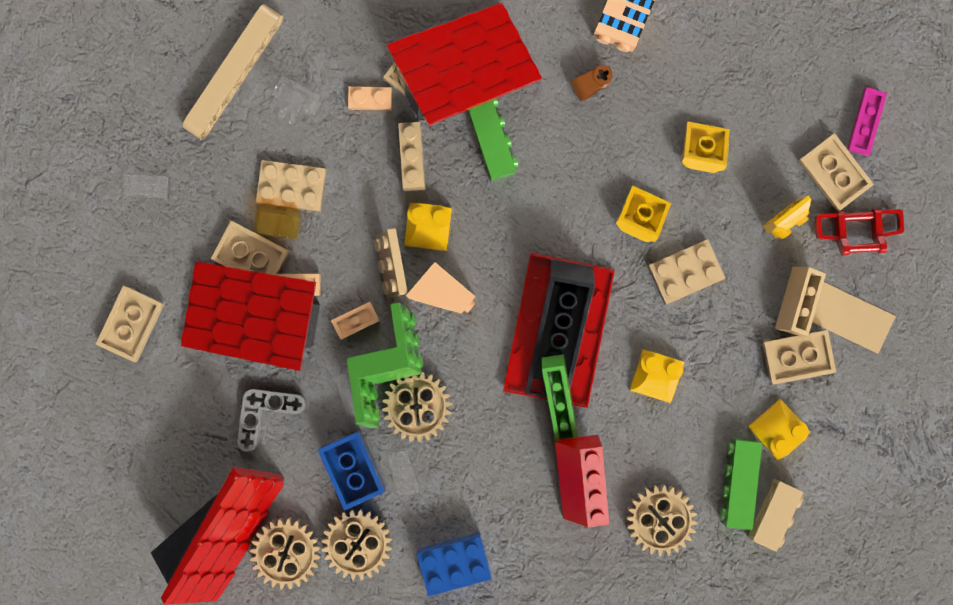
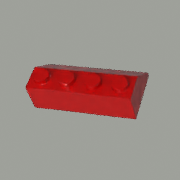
(582, 480)

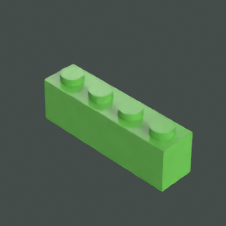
(492, 140)
(559, 397)
(741, 483)

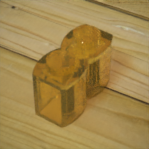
(278, 222)

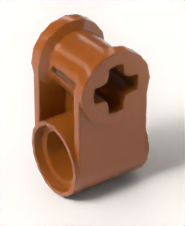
(589, 84)

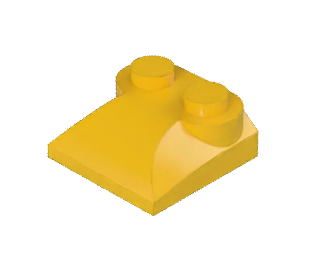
(705, 147)
(643, 215)
(790, 216)
(428, 226)
(656, 375)
(779, 430)

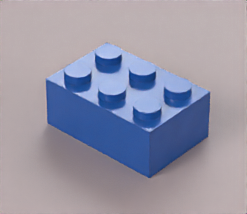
(352, 469)
(454, 564)

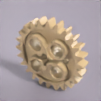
(397, 408)
(675, 507)
(372, 554)
(303, 560)

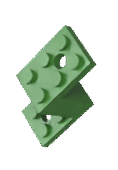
(384, 366)

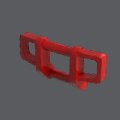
(875, 215)

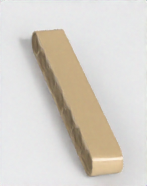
(232, 71)

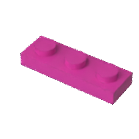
(866, 121)

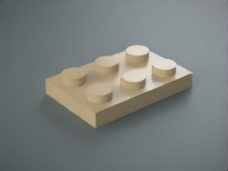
(835, 172)
(291, 185)
(249, 251)
(390, 264)
(686, 272)
(130, 324)
(799, 357)

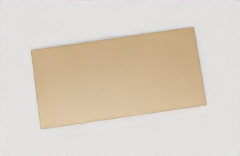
(852, 318)

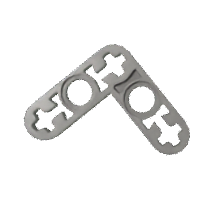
(257, 410)

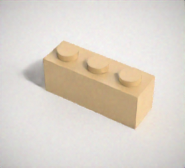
(412, 156)
(800, 301)
(776, 515)

